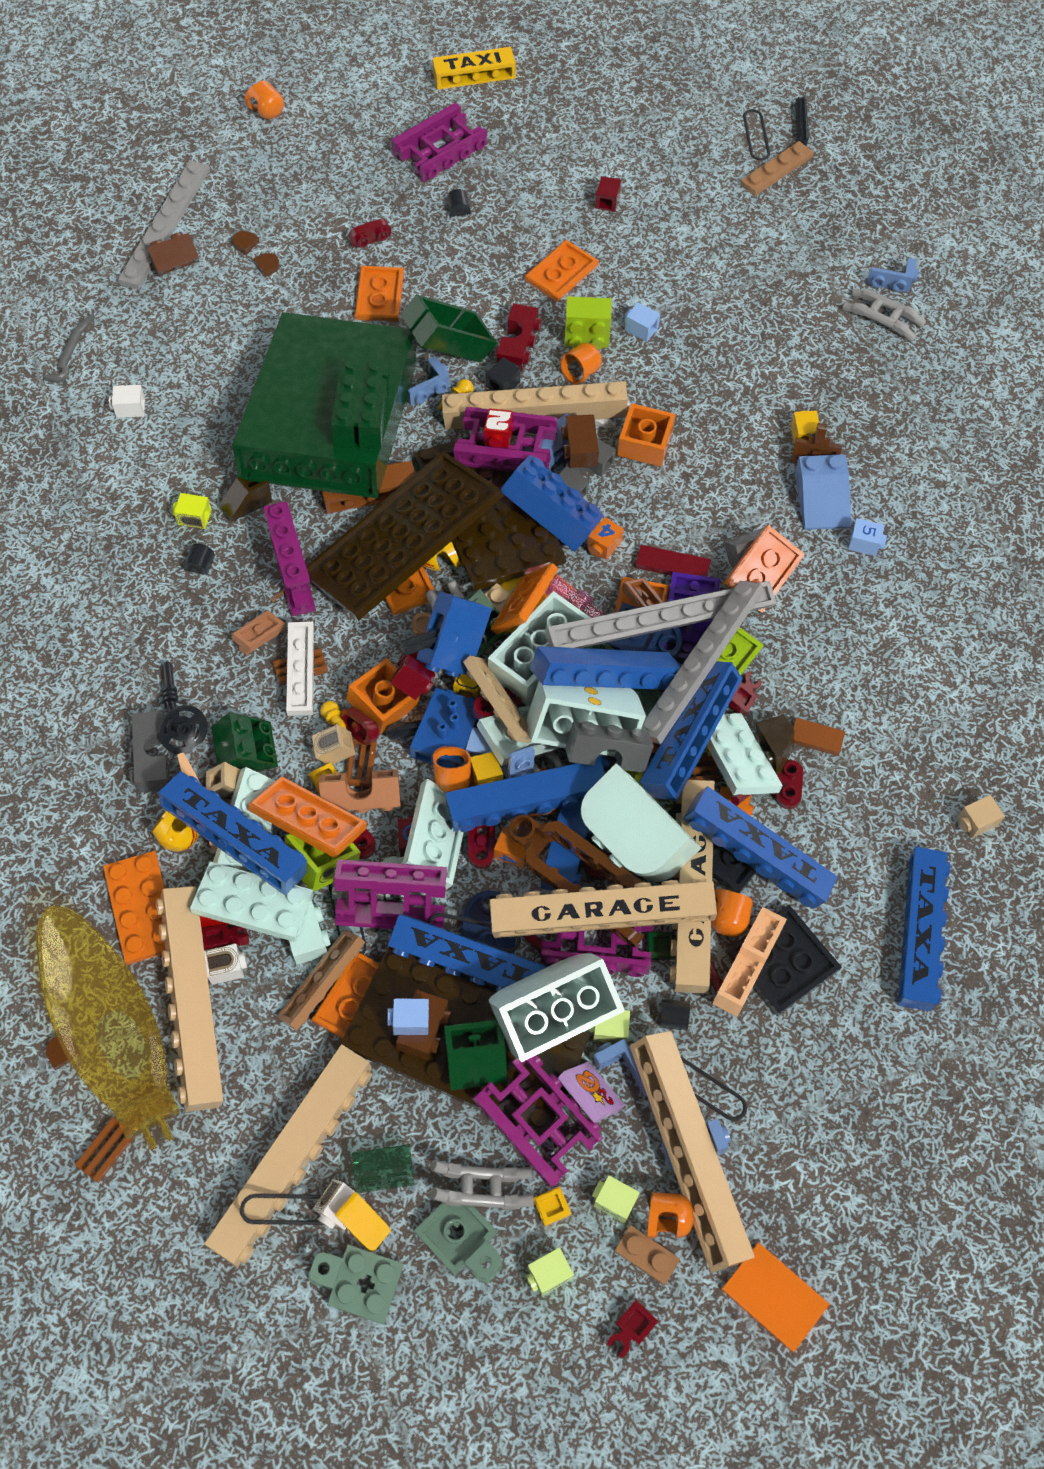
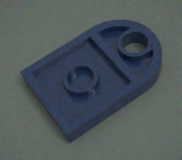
(649, 642)
(475, 910)

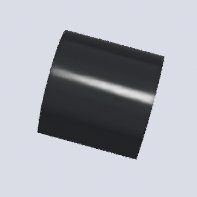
(458, 203)
(199, 559)
(674, 1014)

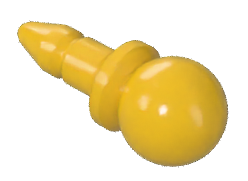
(462, 386)
(331, 712)

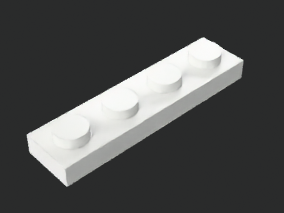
(300, 668)

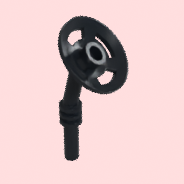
(179, 726)

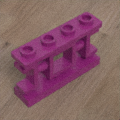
(433, 130)
(505, 458)
(289, 558)
(387, 879)
(635, 967)
(520, 1133)

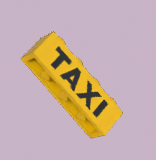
(474, 68)

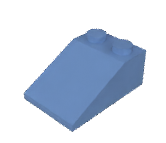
(824, 491)

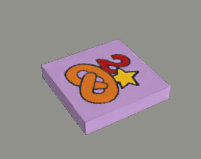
(591, 1092)

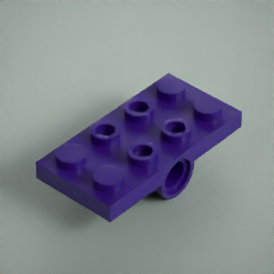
(688, 586)

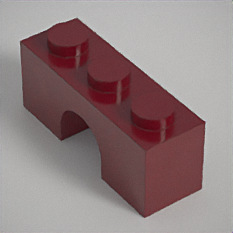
(521, 322)
(412, 676)

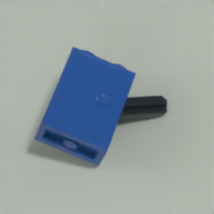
(451, 634)

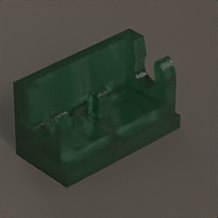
(383, 1168)

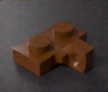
(815, 445)

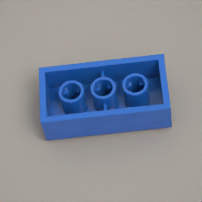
(552, 502)

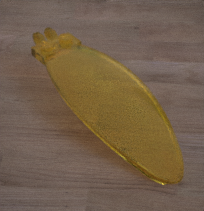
(104, 1022)

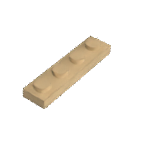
(494, 693)

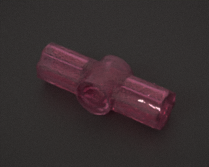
(576, 597)

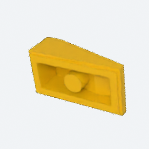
(363, 1222)

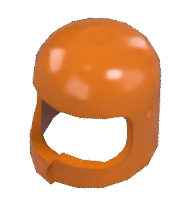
(269, 100)
(587, 357)
(452, 778)
(732, 913)
(670, 1206)

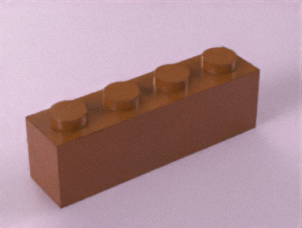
(394, 477)

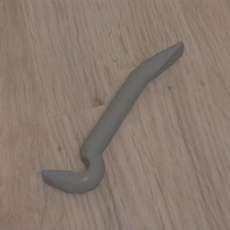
(68, 351)

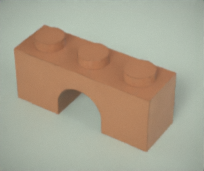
(382, 794)

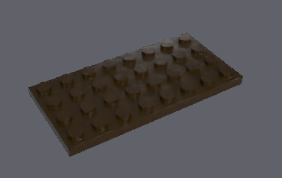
(402, 534)
(503, 540)
(469, 1003)

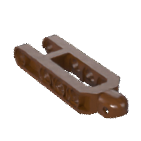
(536, 836)

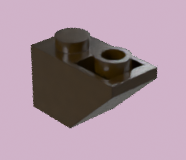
(245, 498)
(776, 740)

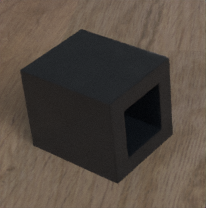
(503, 376)

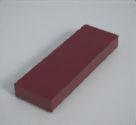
(668, 561)

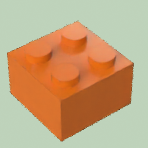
(646, 434)
(379, 698)

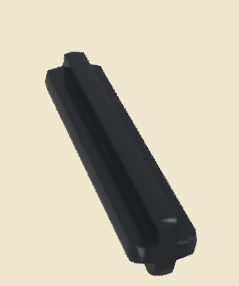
(802, 120)

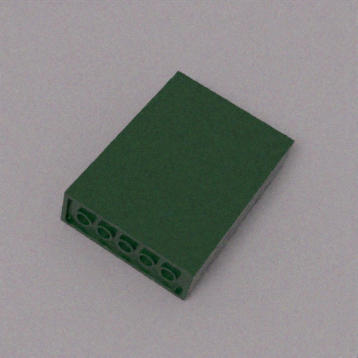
(291, 407)

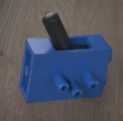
(445, 723)

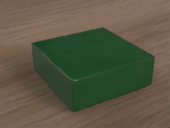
(660, 945)

